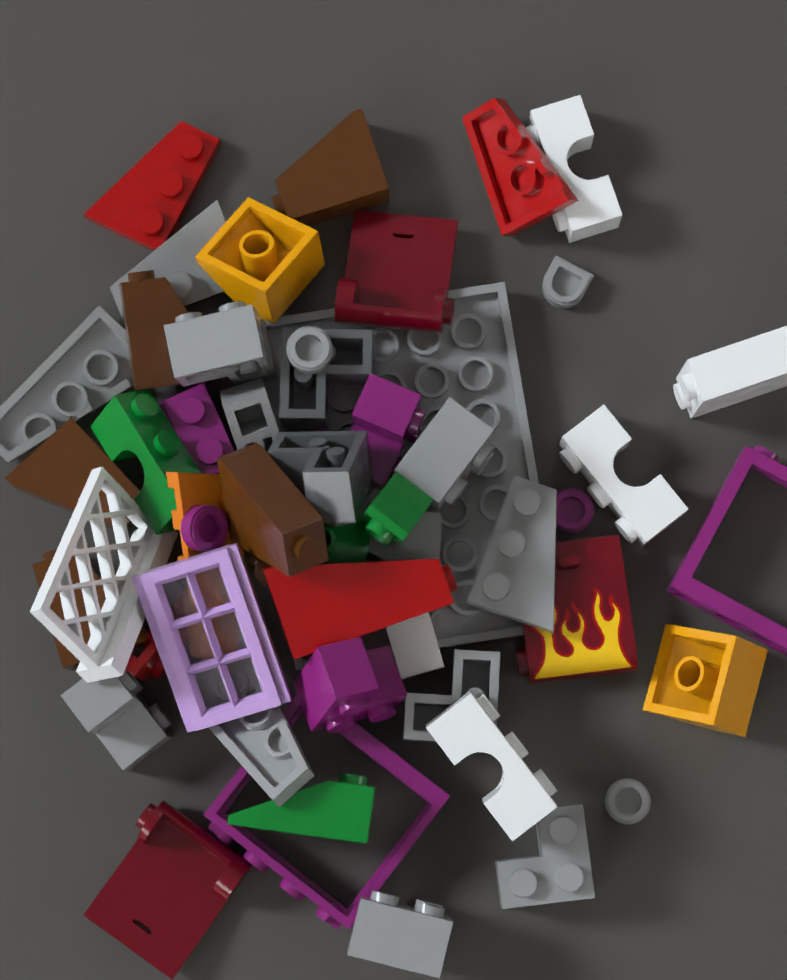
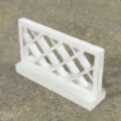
(122, 615)

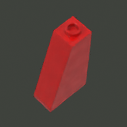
(355, 598)

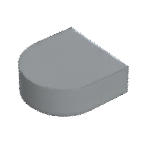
(565, 283)

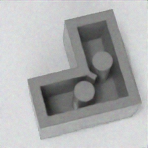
(220, 345)
(447, 453)
(471, 672)
(119, 717)
(560, 870)
(401, 935)

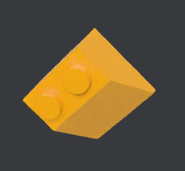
(262, 258)
(705, 679)

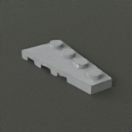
(67, 385)
(267, 752)

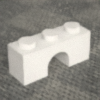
(561, 132)
(640, 510)
(520, 796)

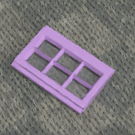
(212, 638)

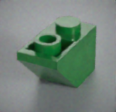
(395, 511)

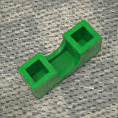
(138, 428)

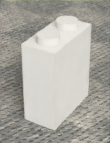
(733, 373)

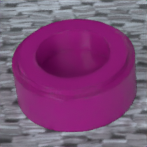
(573, 511)
(204, 528)

